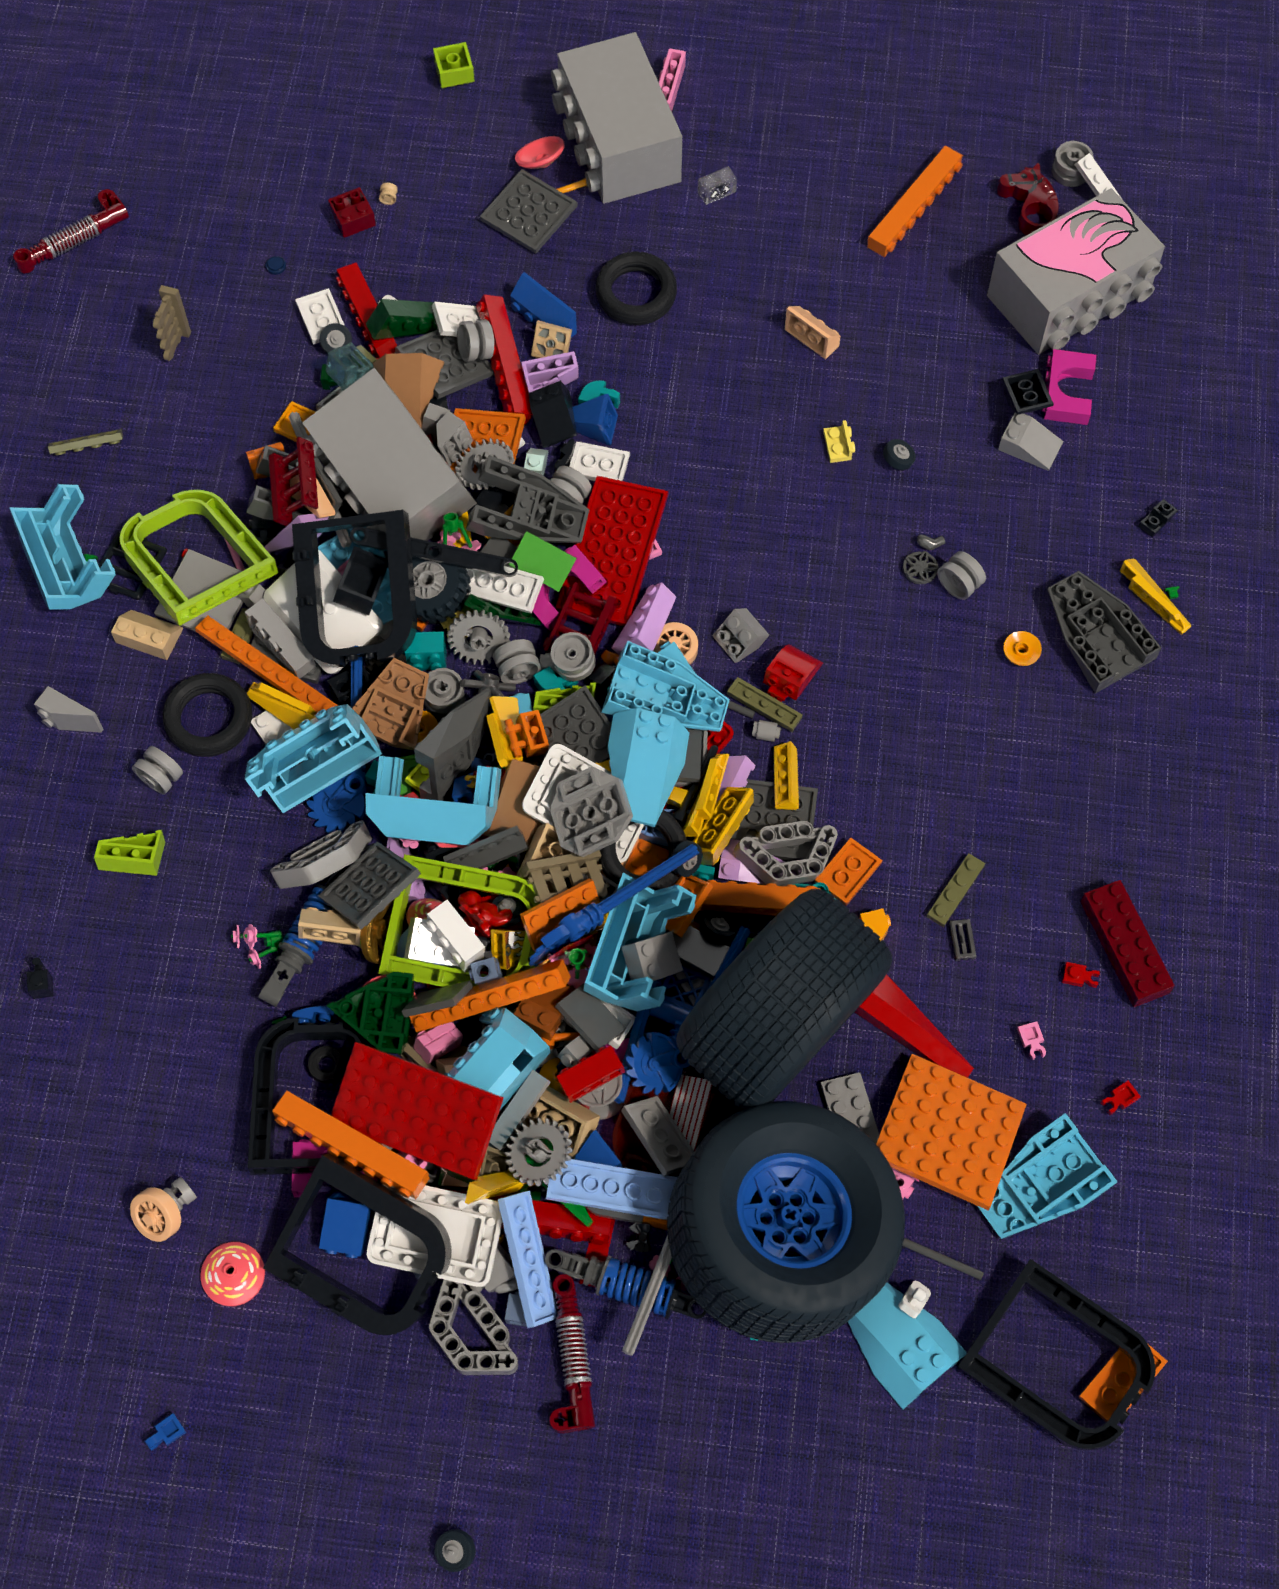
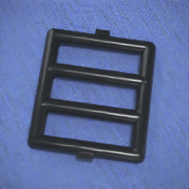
(113, 550)

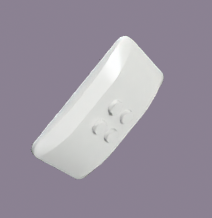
(341, 624)
(557, 766)
(471, 1229)

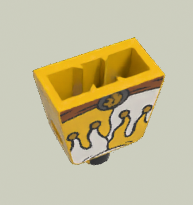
(507, 946)

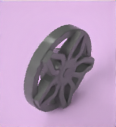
(920, 567)

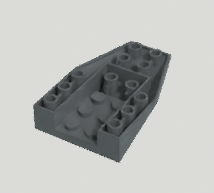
(1100, 631)
(453, 746)

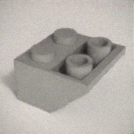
(452, 437)
(740, 634)

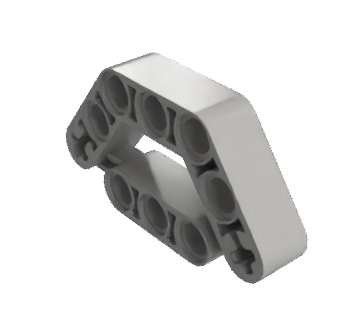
(758, 845)
(322, 857)
(461, 1352)

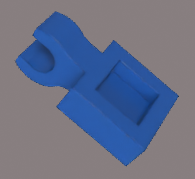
(168, 1431)

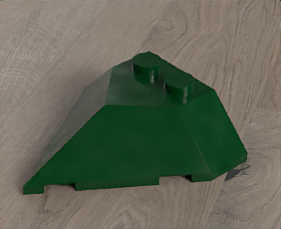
(505, 613)
(377, 1011)

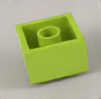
(453, 65)

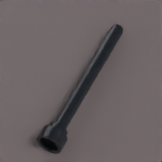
(680, 814)

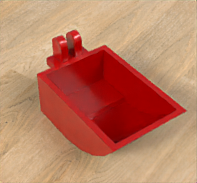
(790, 673)

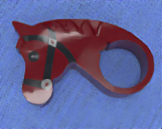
(1035, 191)

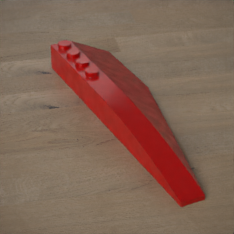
(902, 1020)

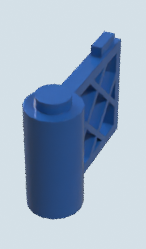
(674, 1010)

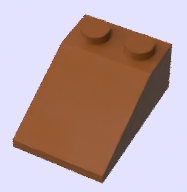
(540, 1011)

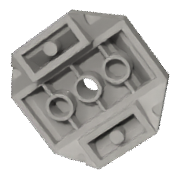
(578, 799)

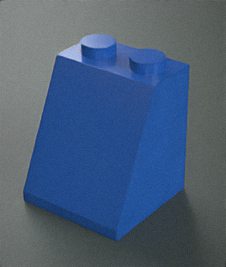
(345, 1226)

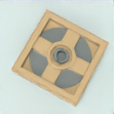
(550, 340)

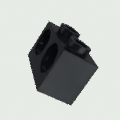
(343, 681)

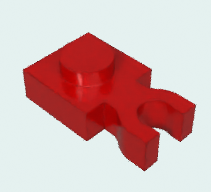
(1077, 975)
(1122, 1096)

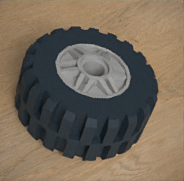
(439, 588)

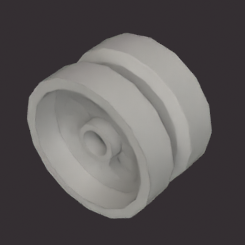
(1066, 156)
(475, 340)
(572, 482)
(961, 575)
(573, 656)
(516, 661)
(443, 692)
(157, 770)

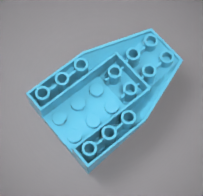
(665, 687)

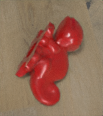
(482, 914)

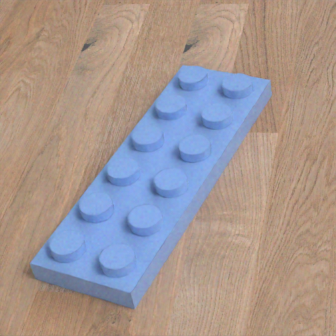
(613, 1189)
(528, 1258)

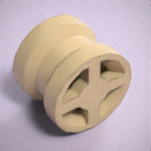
(388, 193)

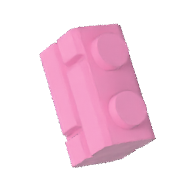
(437, 1042)

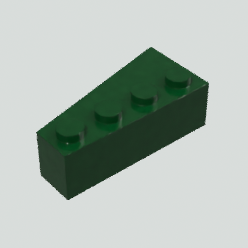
(401, 318)

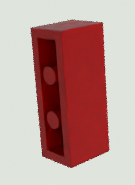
(590, 1073)

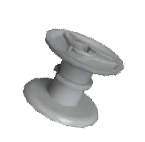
(602, 1099)

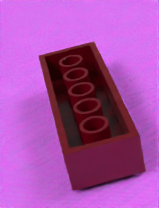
(1127, 943)

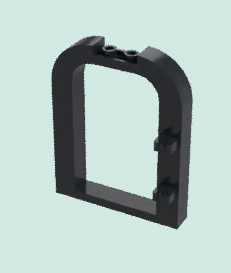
(401, 584)
(265, 1091)
(334, 1294)
(1093, 1318)

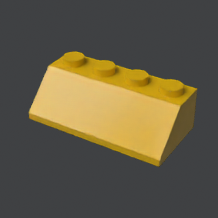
(725, 820)

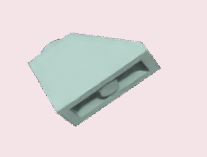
(536, 460)

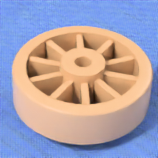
(688, 647)
(155, 1214)

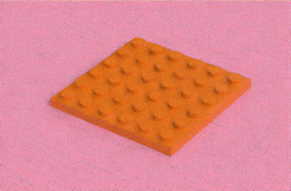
(950, 1131)

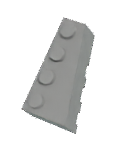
(279, 639)

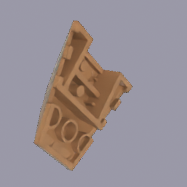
(411, 378)
(395, 704)
(512, 791)

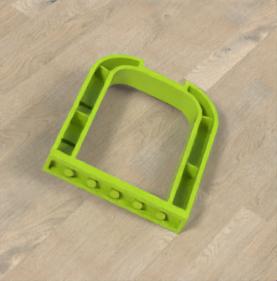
(211, 506)
(456, 876)

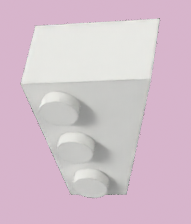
(455, 935)

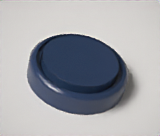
(275, 265)

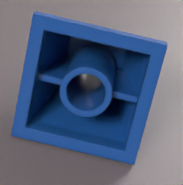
(596, 419)
(597, 1151)

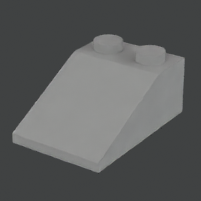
(1030, 441)
(65, 713)
(652, 957)

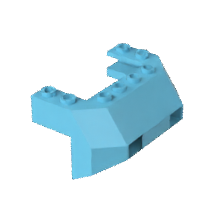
(54, 552)
(323, 756)
(428, 818)
(631, 922)
(502, 1055)

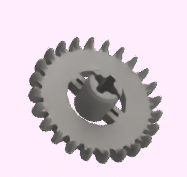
(478, 456)
(481, 644)
(529, 1142)

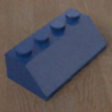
(539, 304)

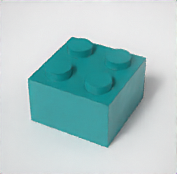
(427, 651)

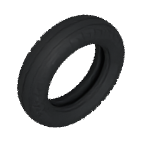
(639, 262)
(214, 744)
(674, 836)

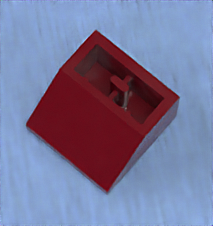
(352, 212)

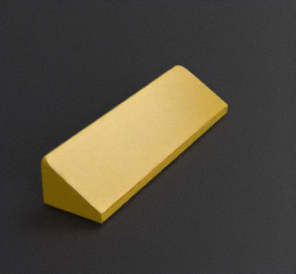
(786, 776)

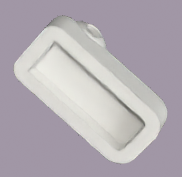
(914, 1299)

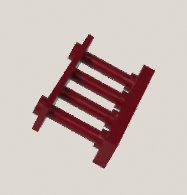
(280, 481)
(599, 623)

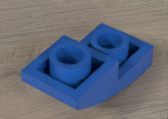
(309, 1015)

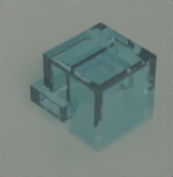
(347, 365)

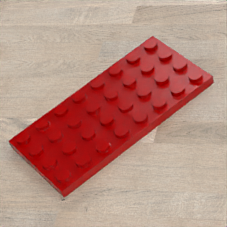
(618, 543)
(417, 1110)

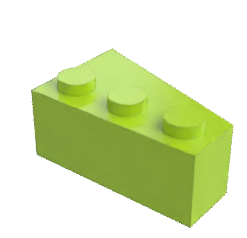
(548, 698)
(132, 854)

